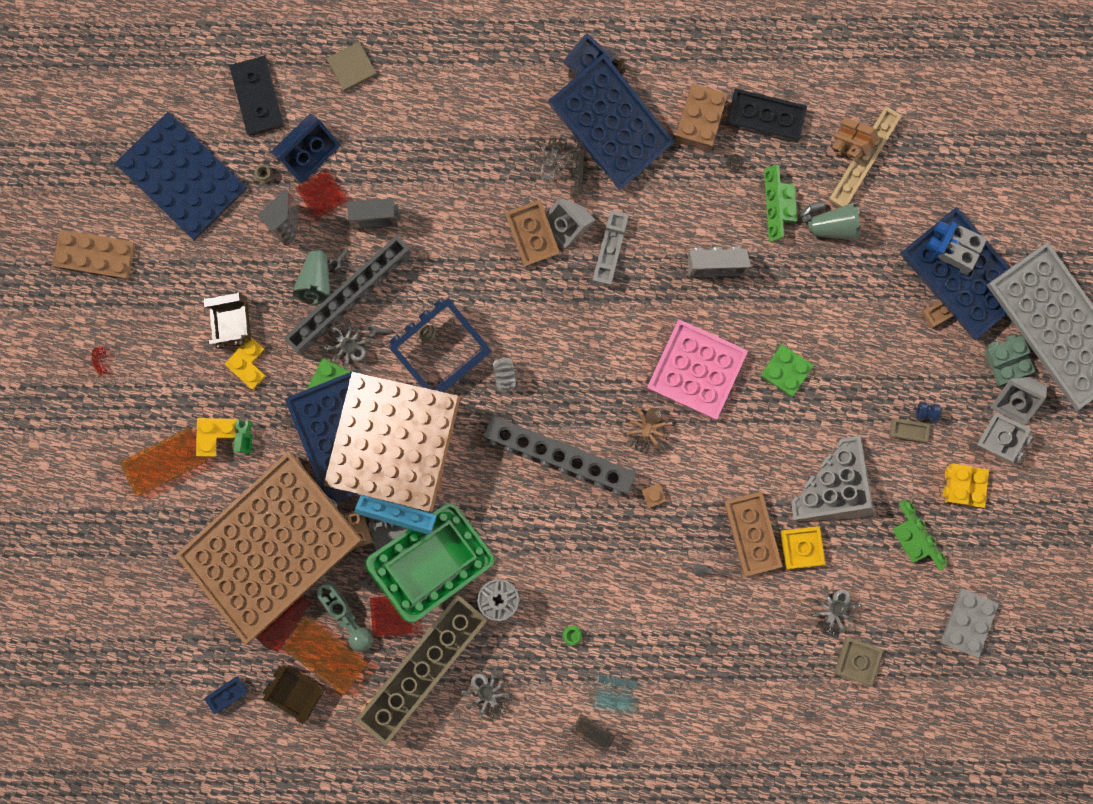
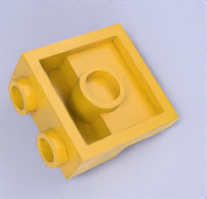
(966, 485)

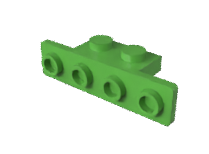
(779, 203)
(915, 537)

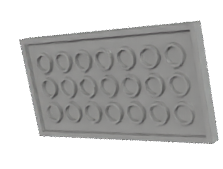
(1052, 318)

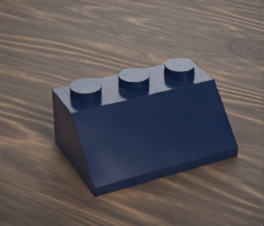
(305, 148)

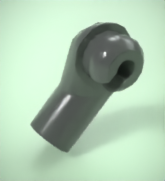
(811, 208)

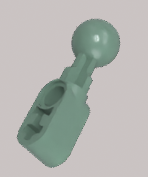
(360, 638)

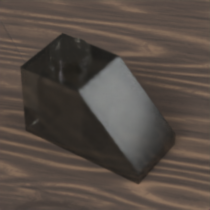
(593, 733)

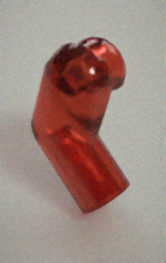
(96, 358)

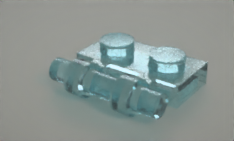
(612, 700)

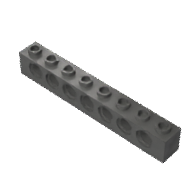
(348, 295)
(498, 425)

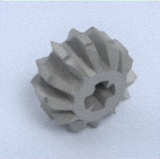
(504, 374)

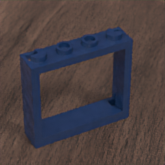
(425, 317)

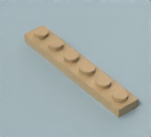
(858, 169)

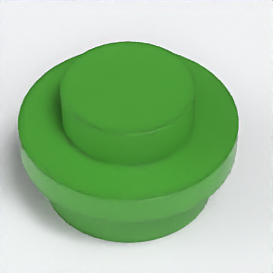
(572, 635)

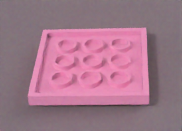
(697, 369)

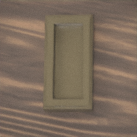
(909, 430)

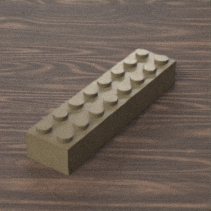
(421, 670)

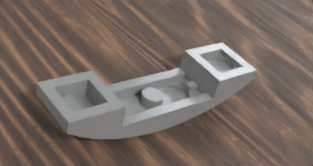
(610, 248)

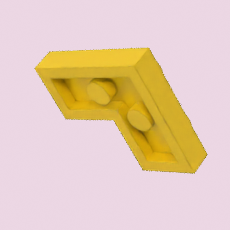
(242, 363)
(208, 431)

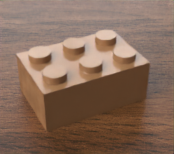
(701, 117)

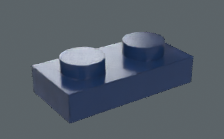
(226, 695)

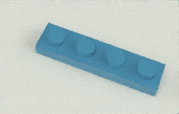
(395, 514)

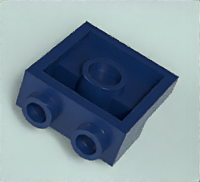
(584, 54)

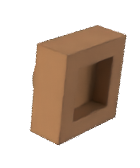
(653, 495)

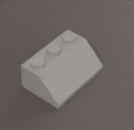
(718, 262)

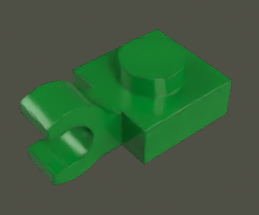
(243, 439)

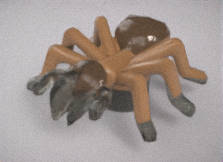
(648, 428)

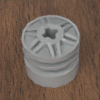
(503, 610)

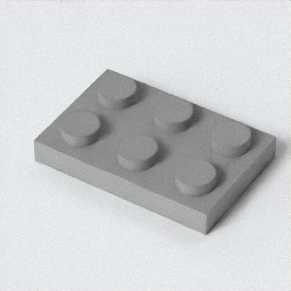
(969, 623)

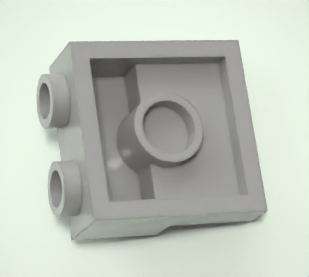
(1005, 439)

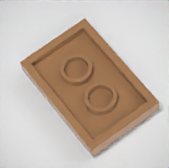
(532, 232)

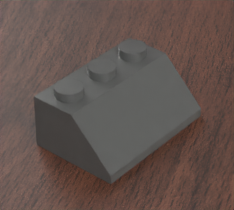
(281, 217)

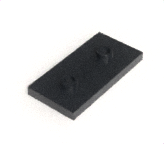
(256, 95)
(766, 115)

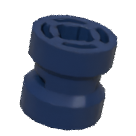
(928, 412)

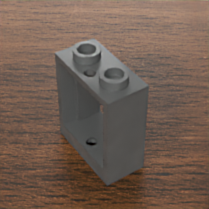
(373, 213)

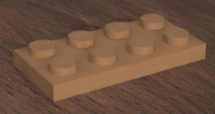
(93, 254)
(753, 534)

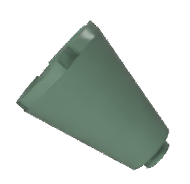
(837, 223)
(313, 279)

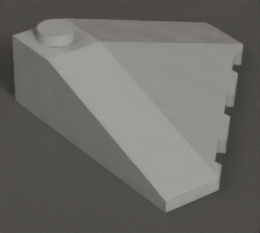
(839, 488)

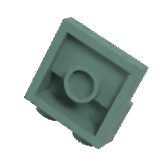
(1009, 359)

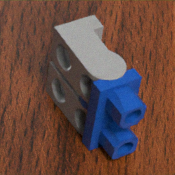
(957, 246)

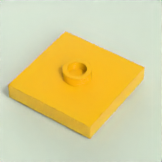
(802, 547)

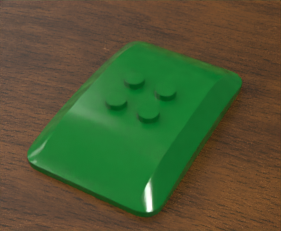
(426, 569)

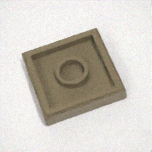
(351, 66)
(858, 661)

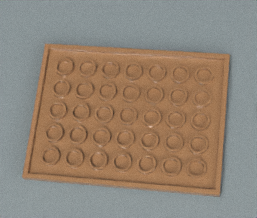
(268, 548)

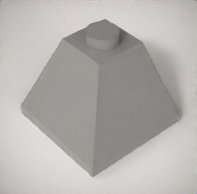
(568, 221)
(1020, 399)

